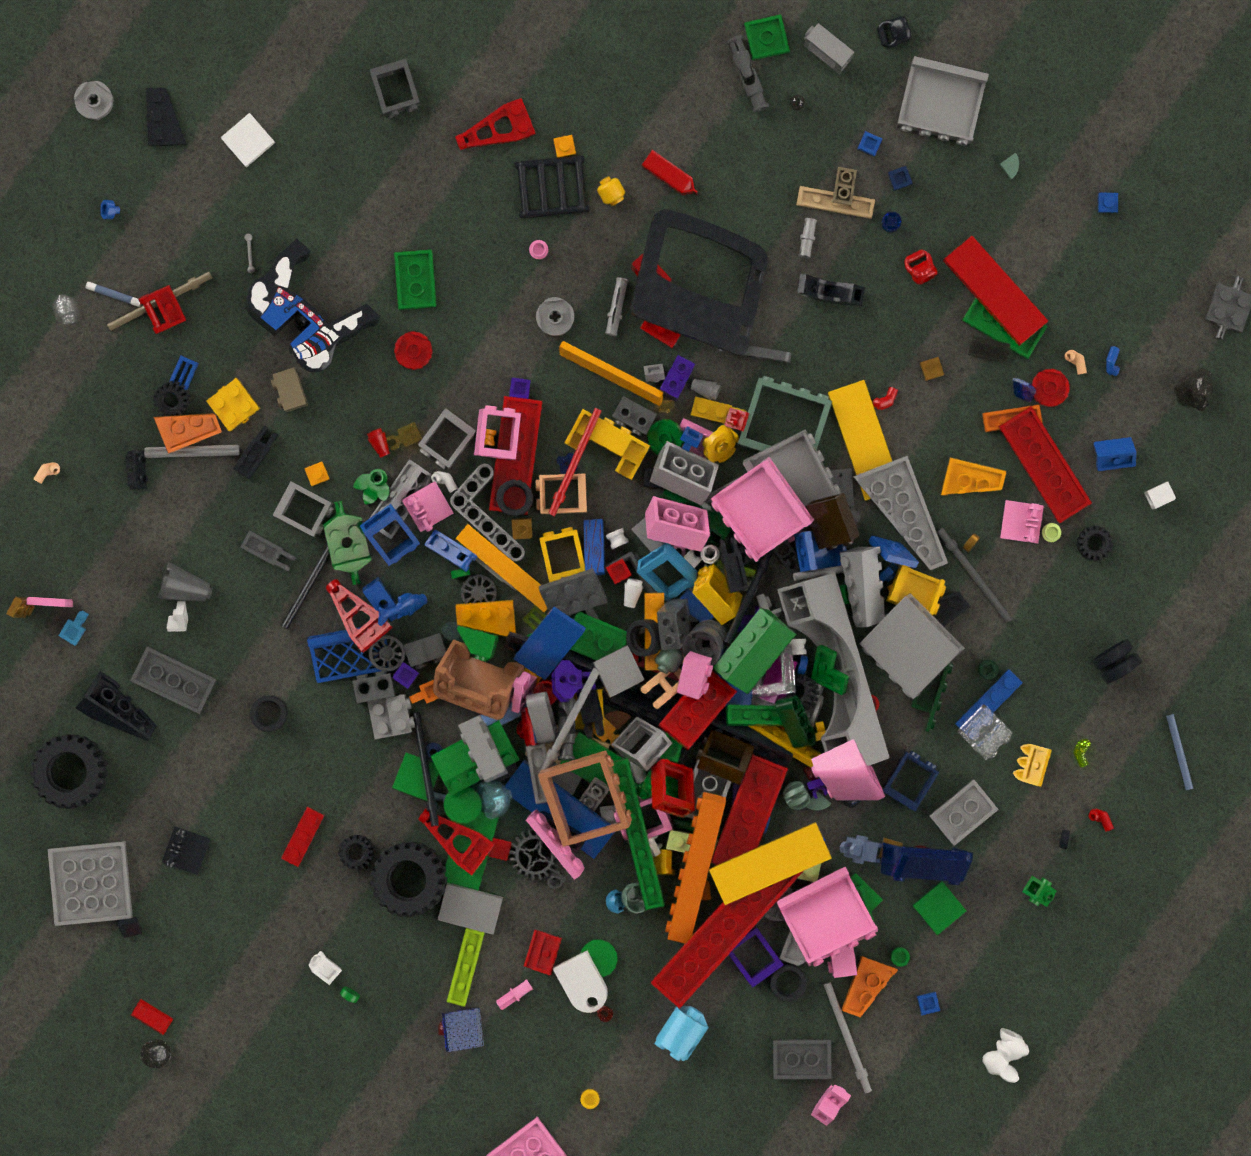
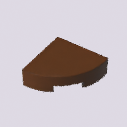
(617, 718)

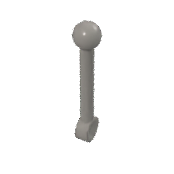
(248, 237)

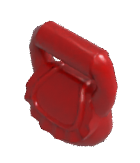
(922, 272)

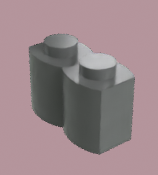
(425, 650)

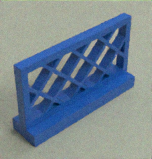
(333, 639)

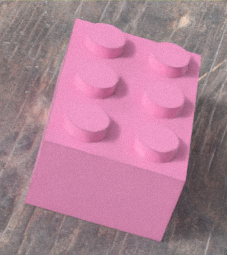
(677, 524)

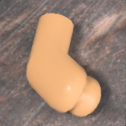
(45, 470)

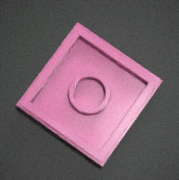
(49, 602)

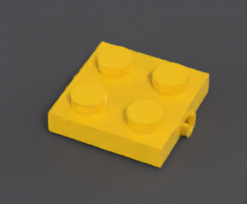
(233, 404)

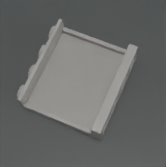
(942, 100)
(800, 467)
(911, 646)

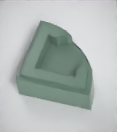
(1010, 166)
(819, 803)

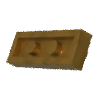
(19, 608)

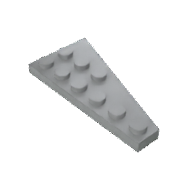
(901, 501)

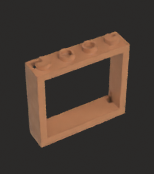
(554, 804)

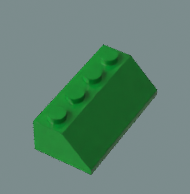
(479, 643)
(754, 650)
(457, 767)

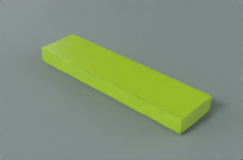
(465, 967)

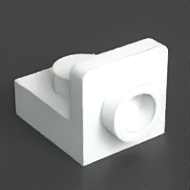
(179, 619)
(324, 967)

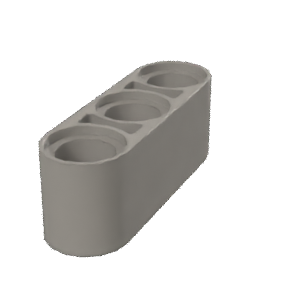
(542, 717)

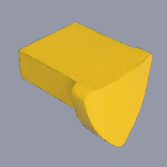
(663, 863)

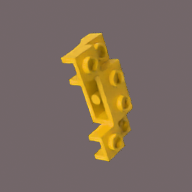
(613, 439)

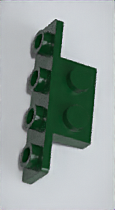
(930, 696)

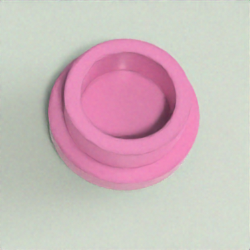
(538, 249)

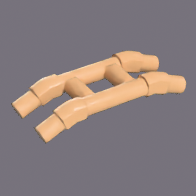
(670, 690)

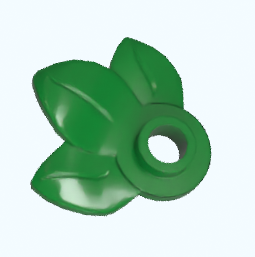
(371, 489)

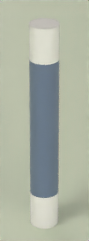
(113, 294)

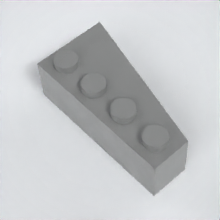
(863, 584)

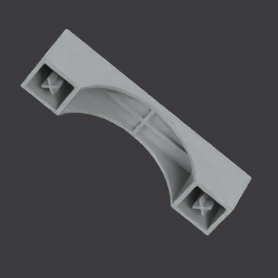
(820, 614)

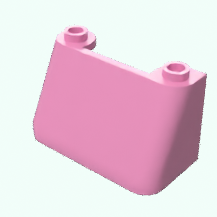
(847, 774)

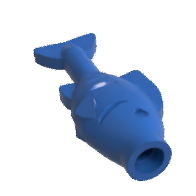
(407, 605)

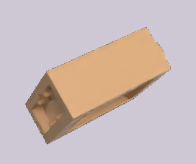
(540, 486)

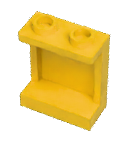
(921, 586)

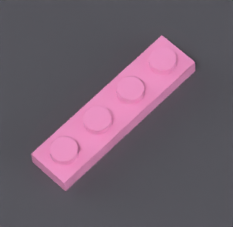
(552, 840)

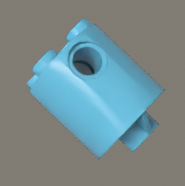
(682, 1032)

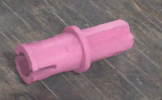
(514, 995)

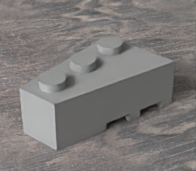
(482, 749)

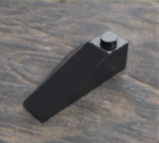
(109, 706)

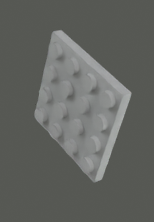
(90, 883)

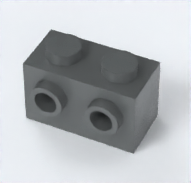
(633, 416)

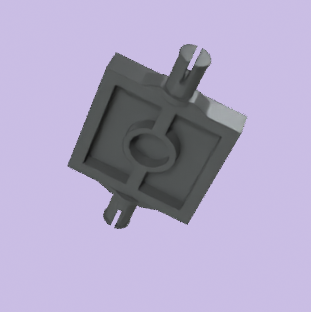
(1229, 308)

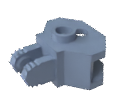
(860, 849)

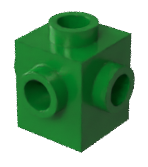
(1039, 891)

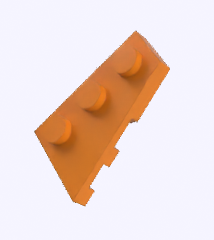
(186, 429)
(866, 985)

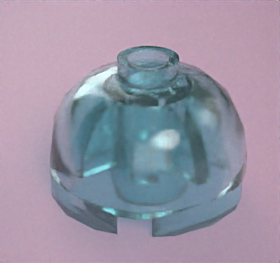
(495, 798)

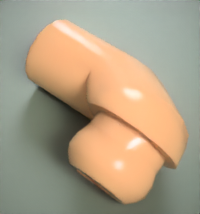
(1076, 359)

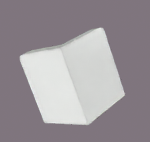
(1160, 495)

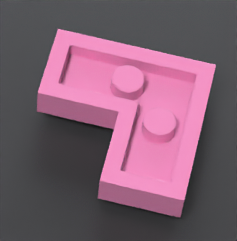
(522, 687)

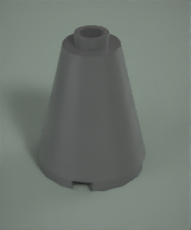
(183, 585)

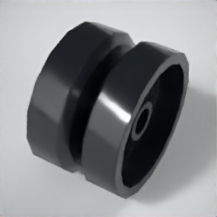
(1117, 662)

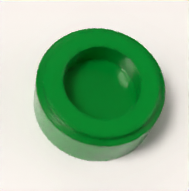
(459, 573)
(900, 956)
(349, 994)

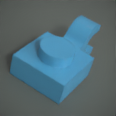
(73, 630)

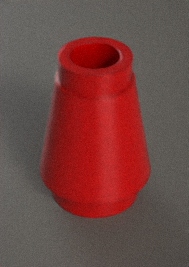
(379, 442)

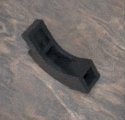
(830, 291)

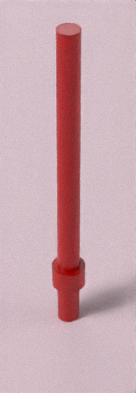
(559, 496)

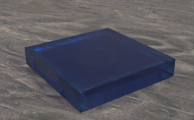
(462, 1029)

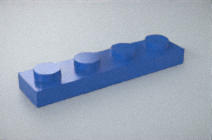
(994, 695)

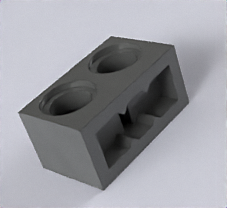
(374, 691)

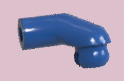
(1111, 360)

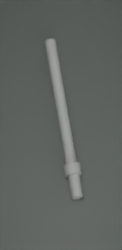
(553, 752)
(861, 1073)

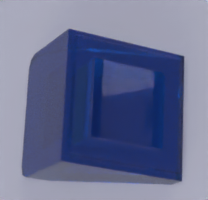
(1023, 389)

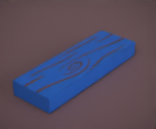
(594, 545)

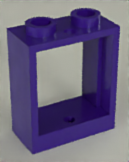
(679, 371)
(765, 971)

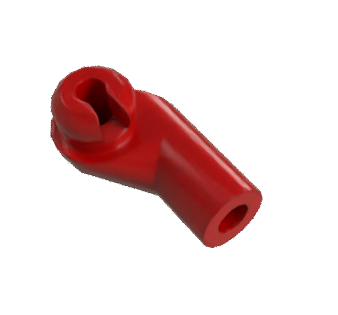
(887, 401)
(1101, 816)

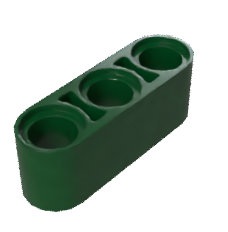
(795, 722)

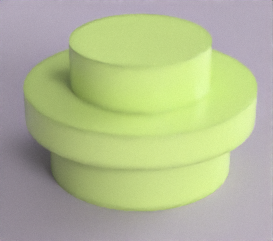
(1051, 532)

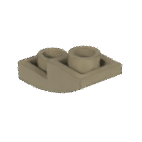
(844, 186)

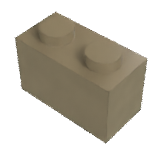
(289, 390)

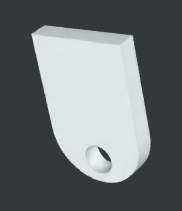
(581, 981)

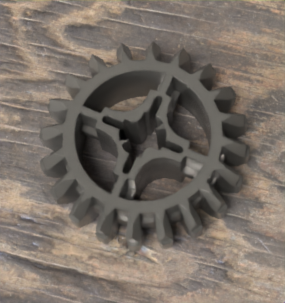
(528, 869)

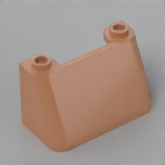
(474, 682)

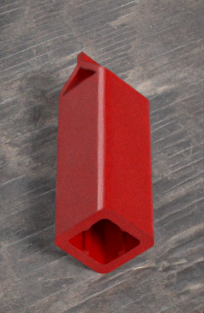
(669, 174)

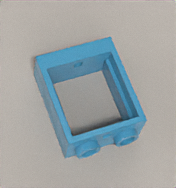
(658, 557)

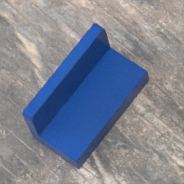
(1115, 454)

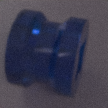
(893, 219)

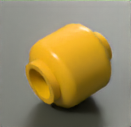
(611, 191)

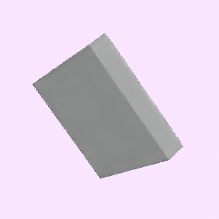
(618, 671)

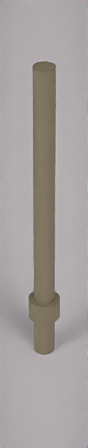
(192, 283)

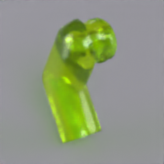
(1080, 750)

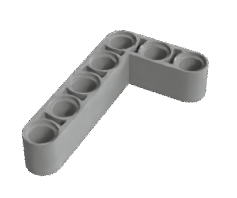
(483, 517)

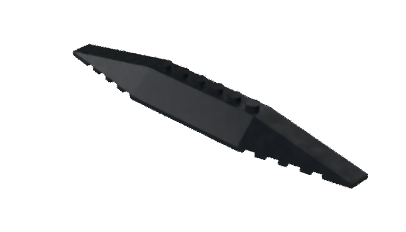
(641, 705)

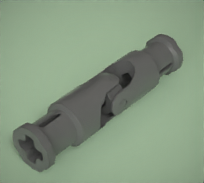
(743, 62)
(566, 749)

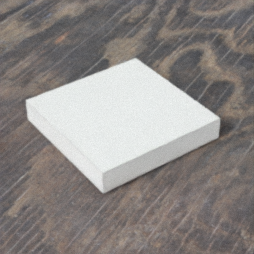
(247, 140)

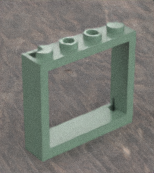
(785, 388)

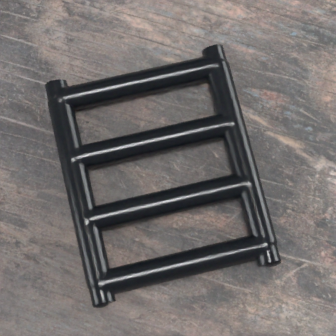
(540, 164)

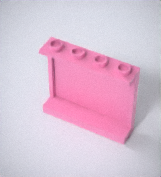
(761, 509)
(827, 917)

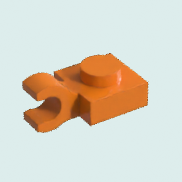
(426, 693)

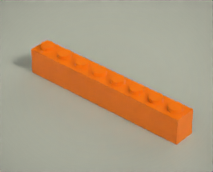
(696, 867)

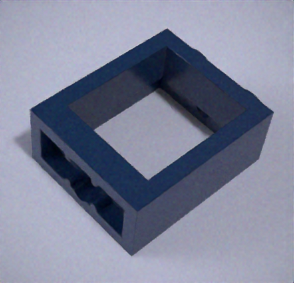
(913, 805)

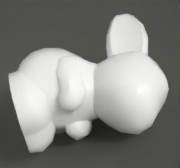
(1008, 1049)

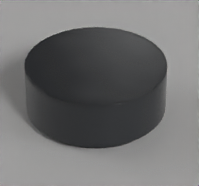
(1064, 839)

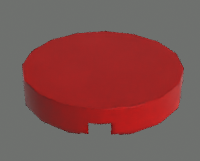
(413, 350)
(1051, 387)

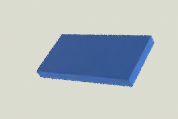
(549, 643)

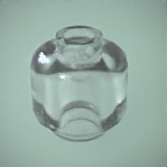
(65, 309)

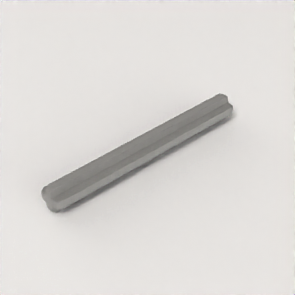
(193, 451)

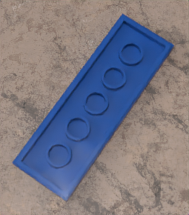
(576, 813)

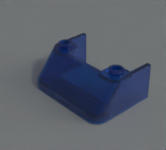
(925, 863)

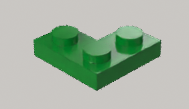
(825, 673)

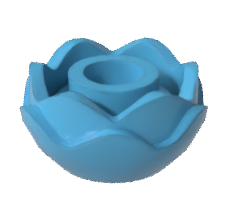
(614, 901)

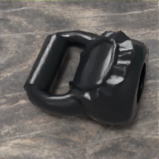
(899, 30)

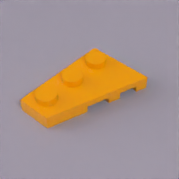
(971, 477)
(491, 617)

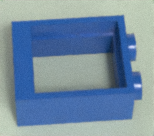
(380, 521)

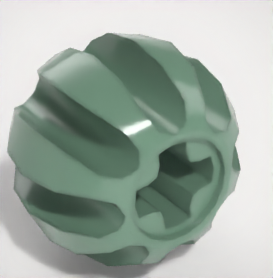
(796, 795)

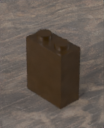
(832, 521)

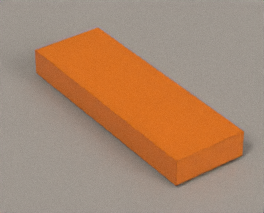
(996, 418)

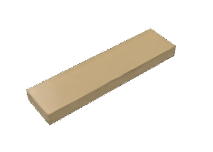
(823, 199)

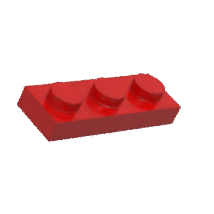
(303, 836)

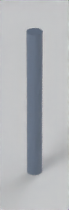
(1179, 752)

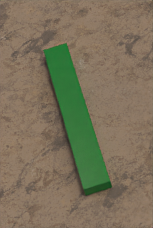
(639, 839)

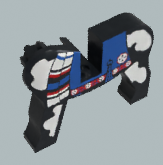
(275, 306)

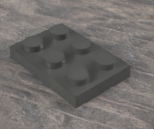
(574, 592)
(801, 1058)

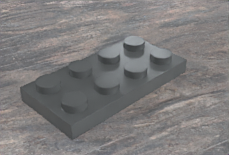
(173, 680)

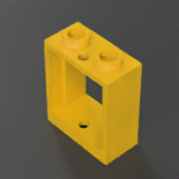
(549, 536)
(713, 593)

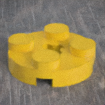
(723, 436)

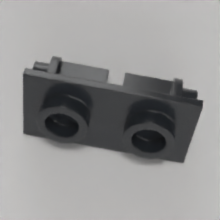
(136, 460)

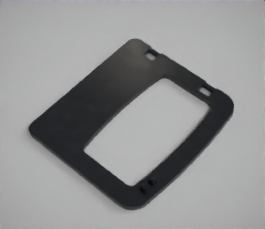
(688, 312)

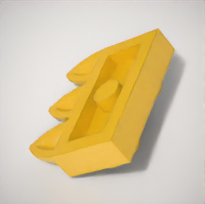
(1034, 764)

